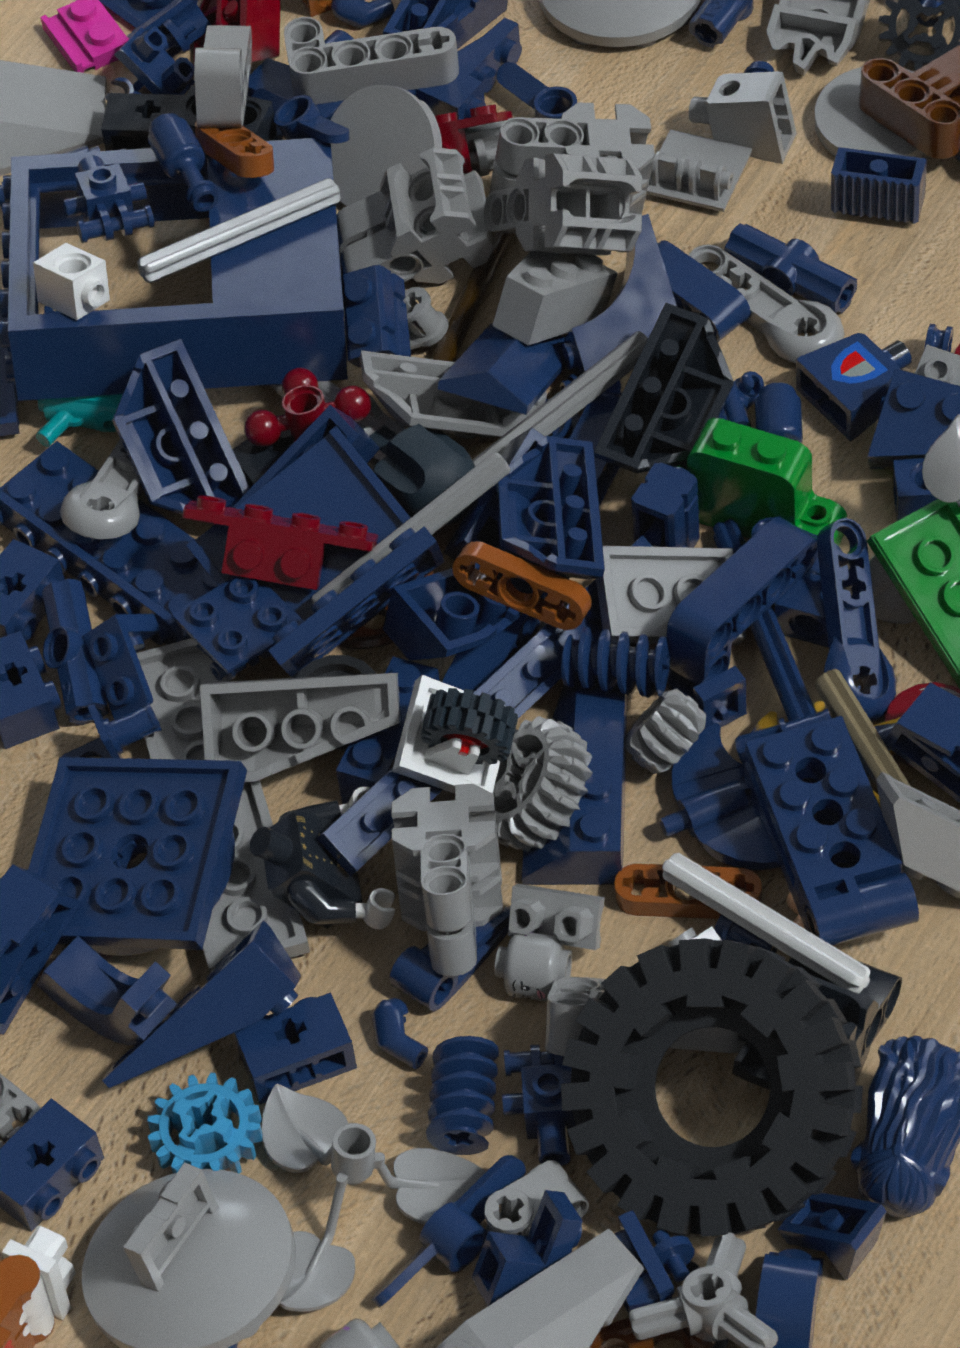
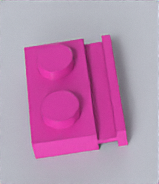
(85, 34)

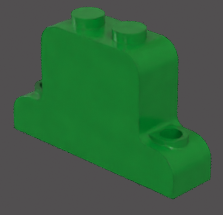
(755, 477)

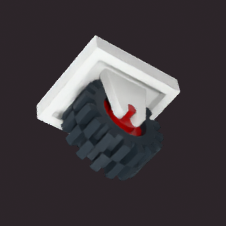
(454, 736)

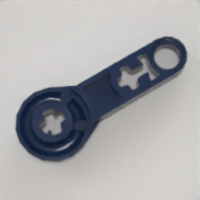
(852, 618)

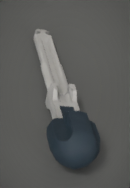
(412, 461)

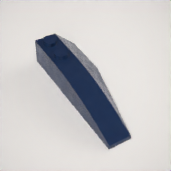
(594, 842)

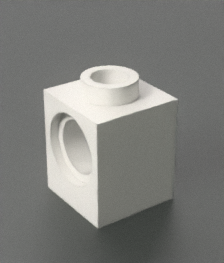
(71, 281)

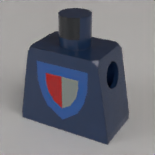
(850, 380)

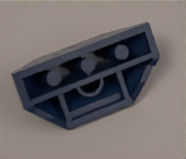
(175, 433)
(553, 509)

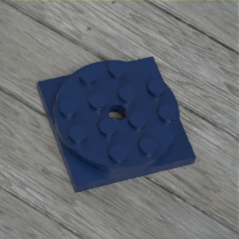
(121, 807)

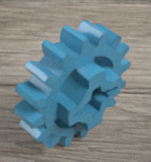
(205, 1126)

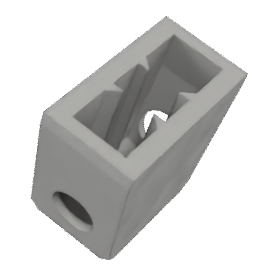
(749, 112)

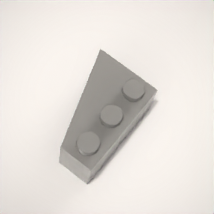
(552, 295)

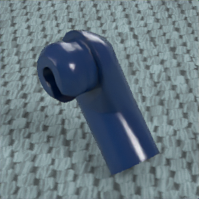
(743, 397)

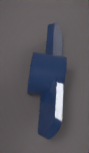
(546, 101)
(302, 119)
(455, 1229)

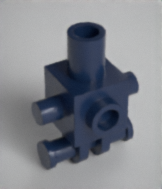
(106, 201)
(541, 1100)

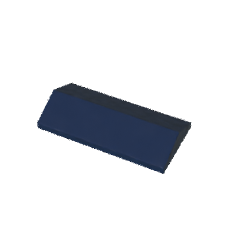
(505, 370)

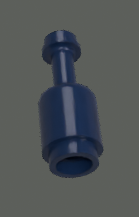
(182, 158)
(779, 411)

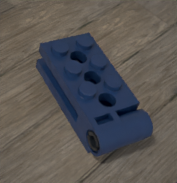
(829, 832)

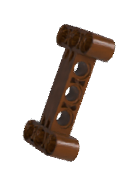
(916, 105)

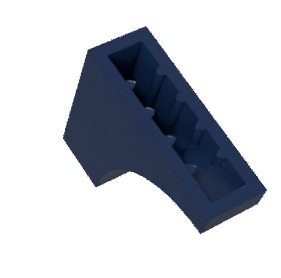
(634, 309)

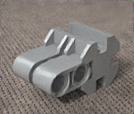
(576, 135)
(569, 205)
(418, 221)
(448, 870)

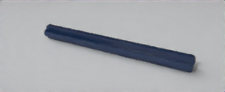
(771, 641)

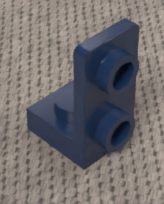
(114, 656)
(718, 695)

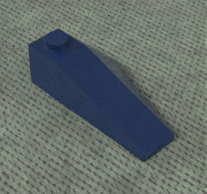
(444, 618)
(239, 992)

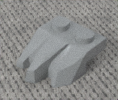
(816, 29)

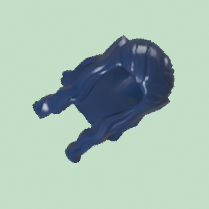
(910, 1126)

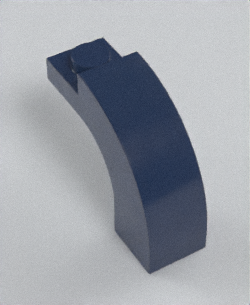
(105, 997)

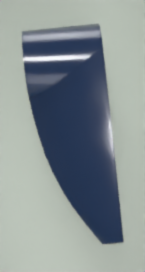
(417, 979)

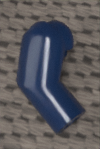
(361, 13)
(391, 1035)

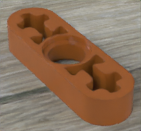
(237, 150)
(549, 610)
(671, 906)

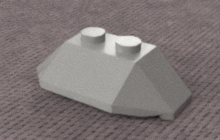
(411, 396)
(923, 832)

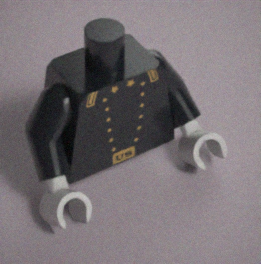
(307, 874)

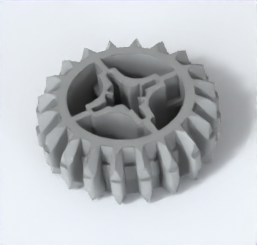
(540, 783)

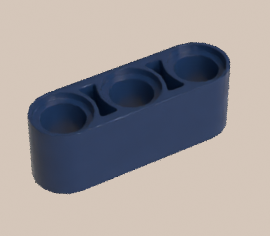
(703, 291)

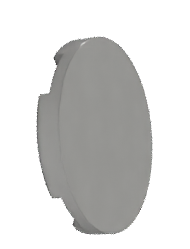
(843, 123)
(384, 130)

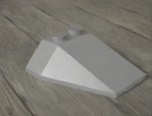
(48, 111)

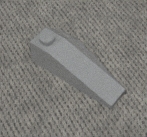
(293, 719)

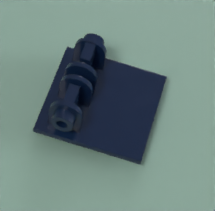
(236, 623)

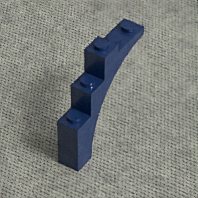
(476, 75)

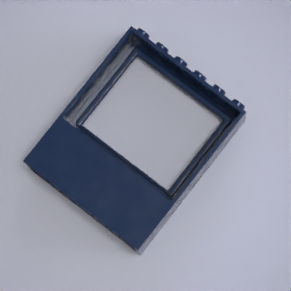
(271, 296)

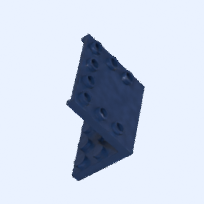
(337, 487)

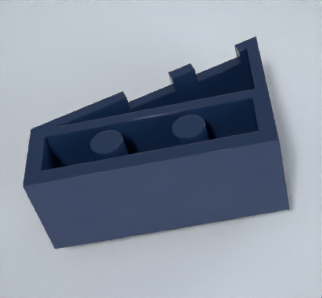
(930, 738)

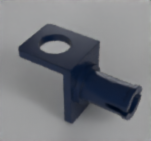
(118, 733)

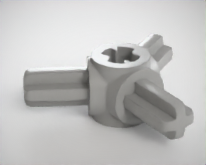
(708, 1303)

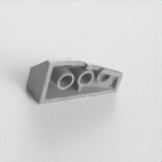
(559, 1305)

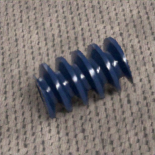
(615, 663)
(462, 1095)

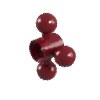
(302, 406)

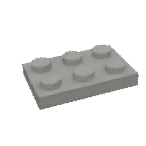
(647, 585)

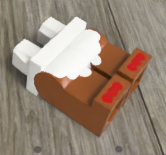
(33, 1288)

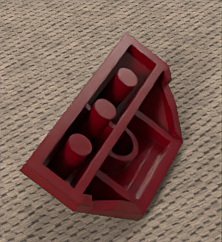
(259, 14)

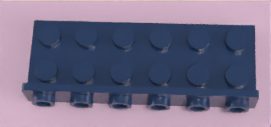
(135, 572)

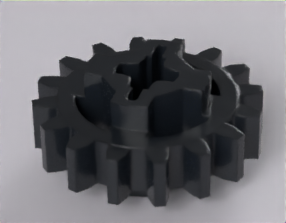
(912, 11)

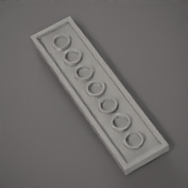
(175, 681)

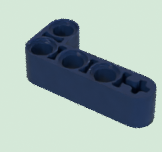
(735, 597)

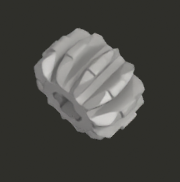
(665, 731)

